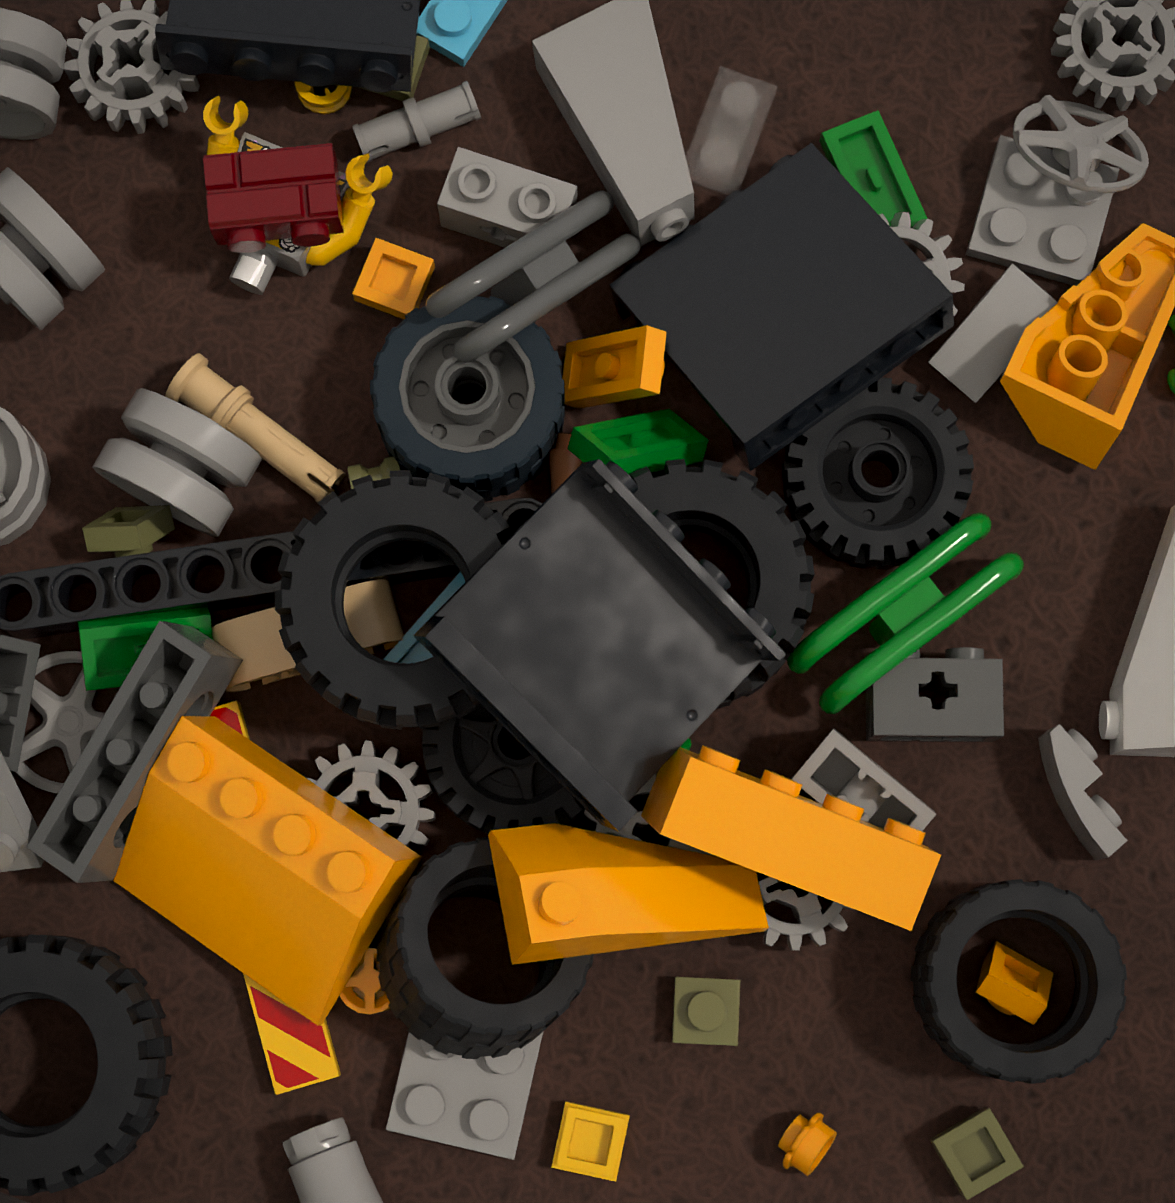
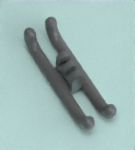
(536, 267)

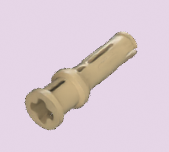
(233, 410)

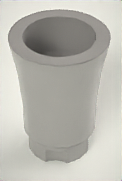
(329, 1166)

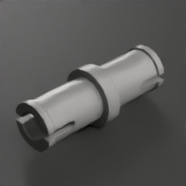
(417, 121)

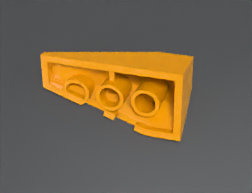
(1092, 349)

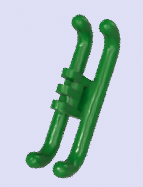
(906, 611)

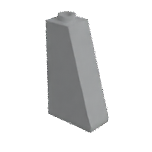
(619, 106)

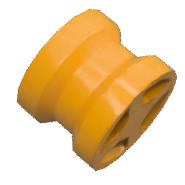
(362, 986)

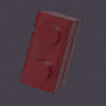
(273, 196)

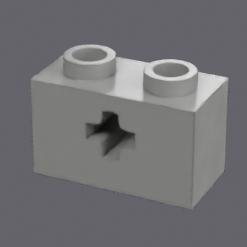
(499, 198)
(851, 775)

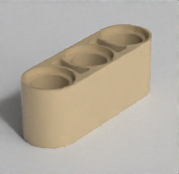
(257, 640)

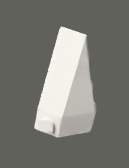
(1142, 695)

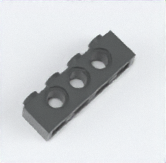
(93, 812)

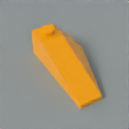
(602, 893)

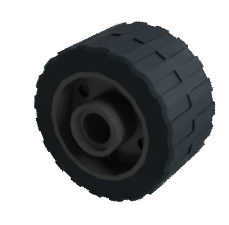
(477, 445)

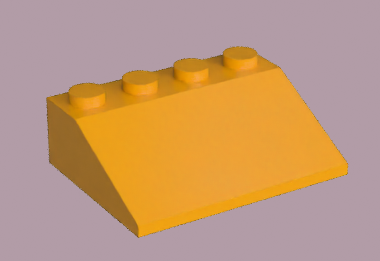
(261, 864)

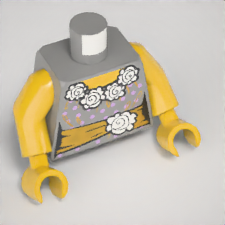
(256, 268)

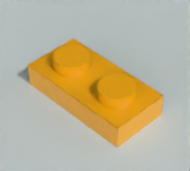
(614, 367)

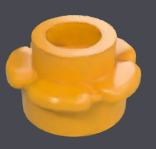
(806, 1143)

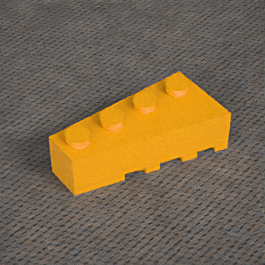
(791, 837)

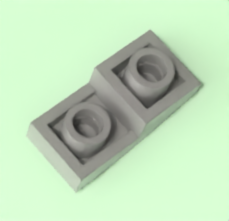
(989, 334)
(1070, 771)

